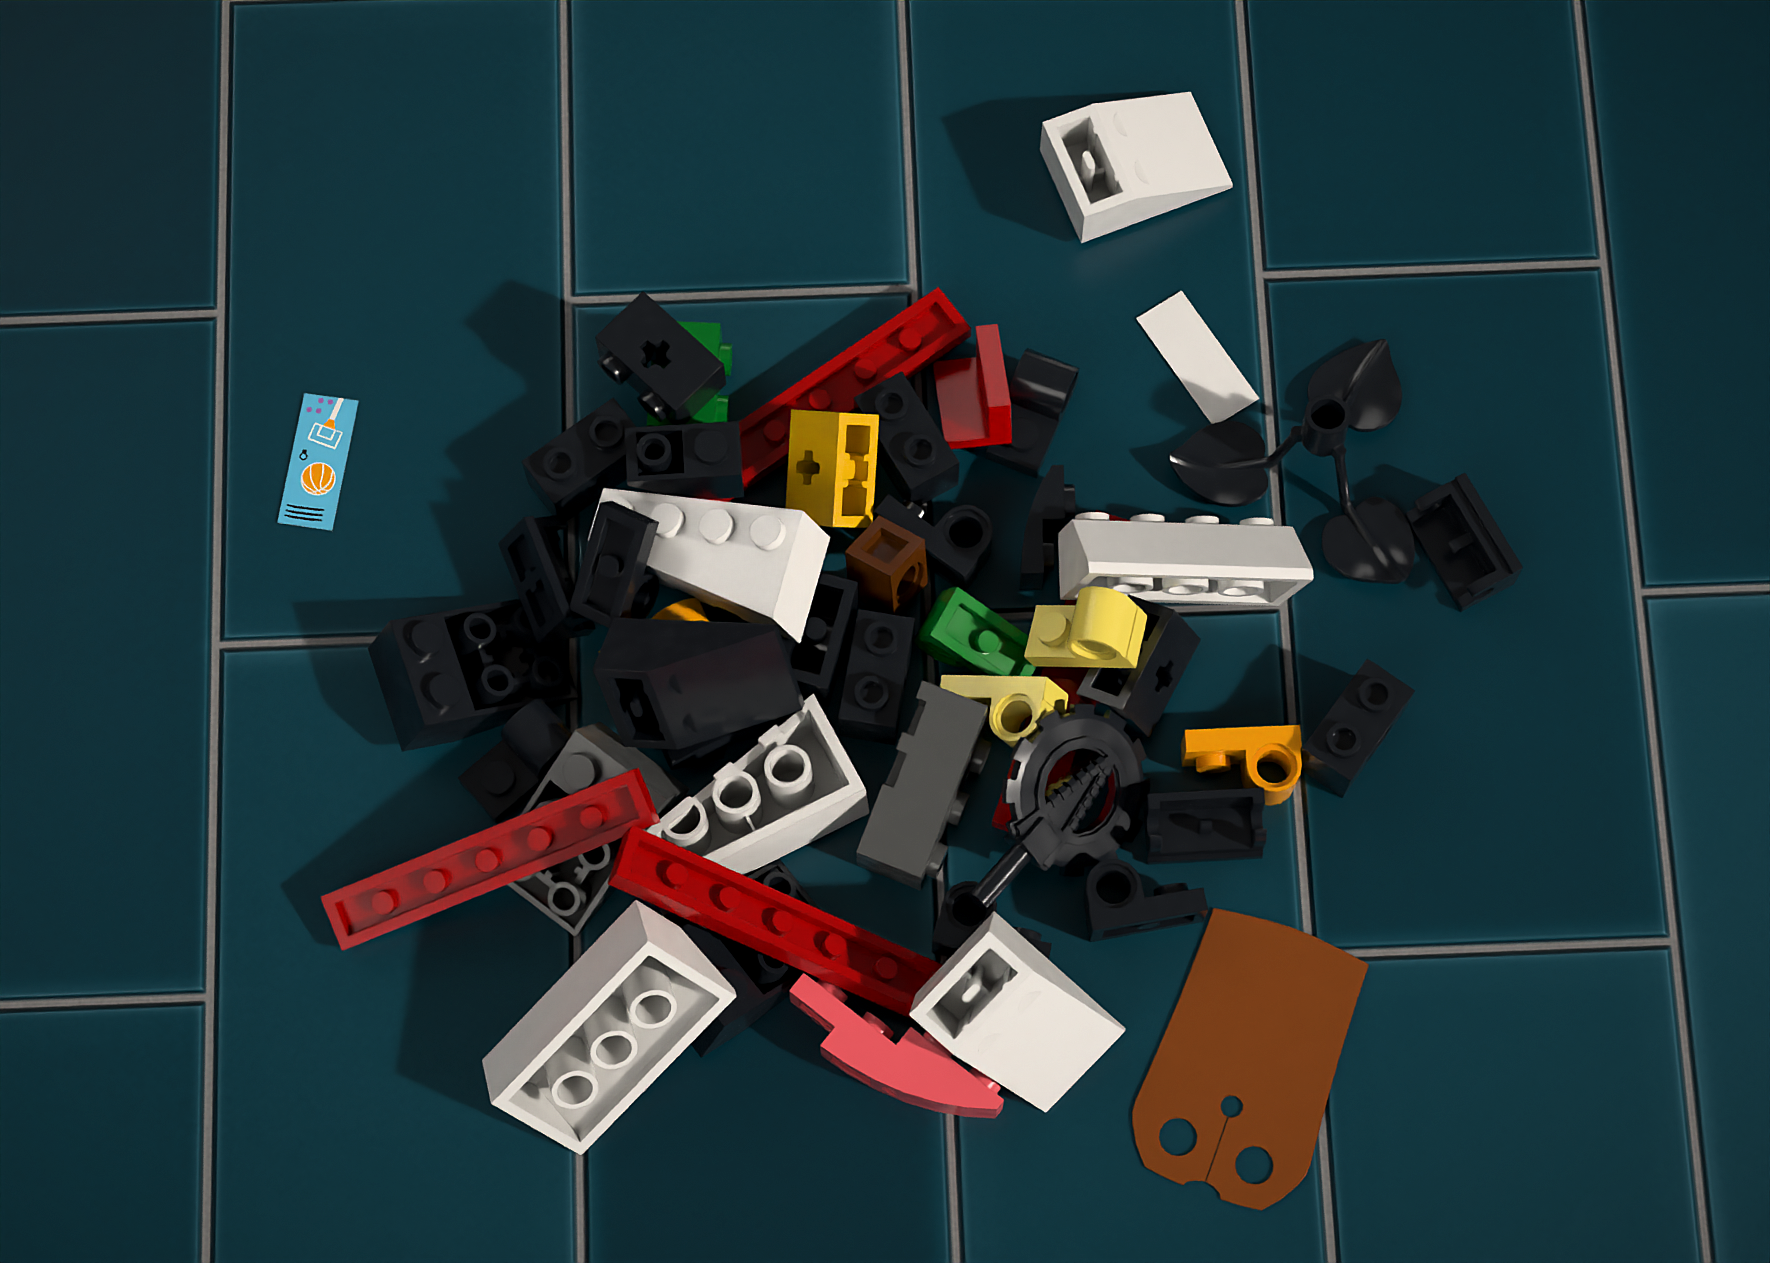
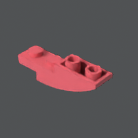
(912, 1071)

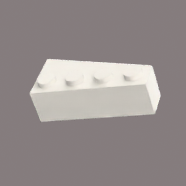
(734, 555)
(772, 798)

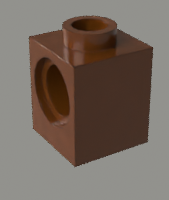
(887, 566)

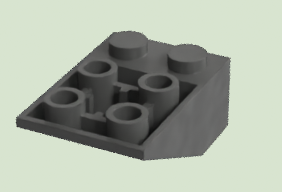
(579, 887)

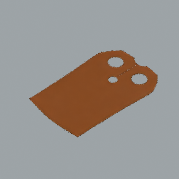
(1255, 1024)

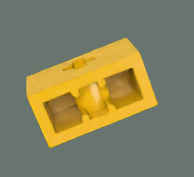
(833, 467)

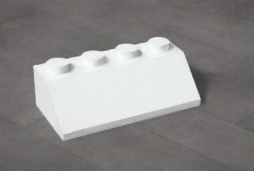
(1183, 560)
(606, 1029)

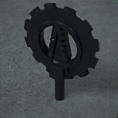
(1045, 818)

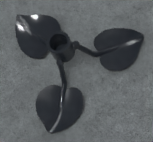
(1350, 390)

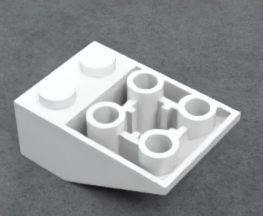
(1131, 161)
(1014, 1015)

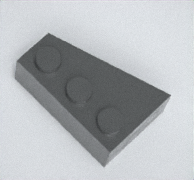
(925, 787)

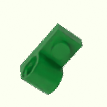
(973, 636)

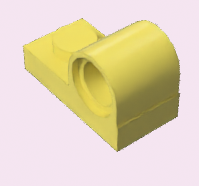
(1096, 632)
(1010, 700)

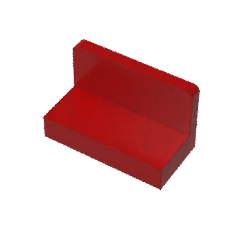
(975, 395)

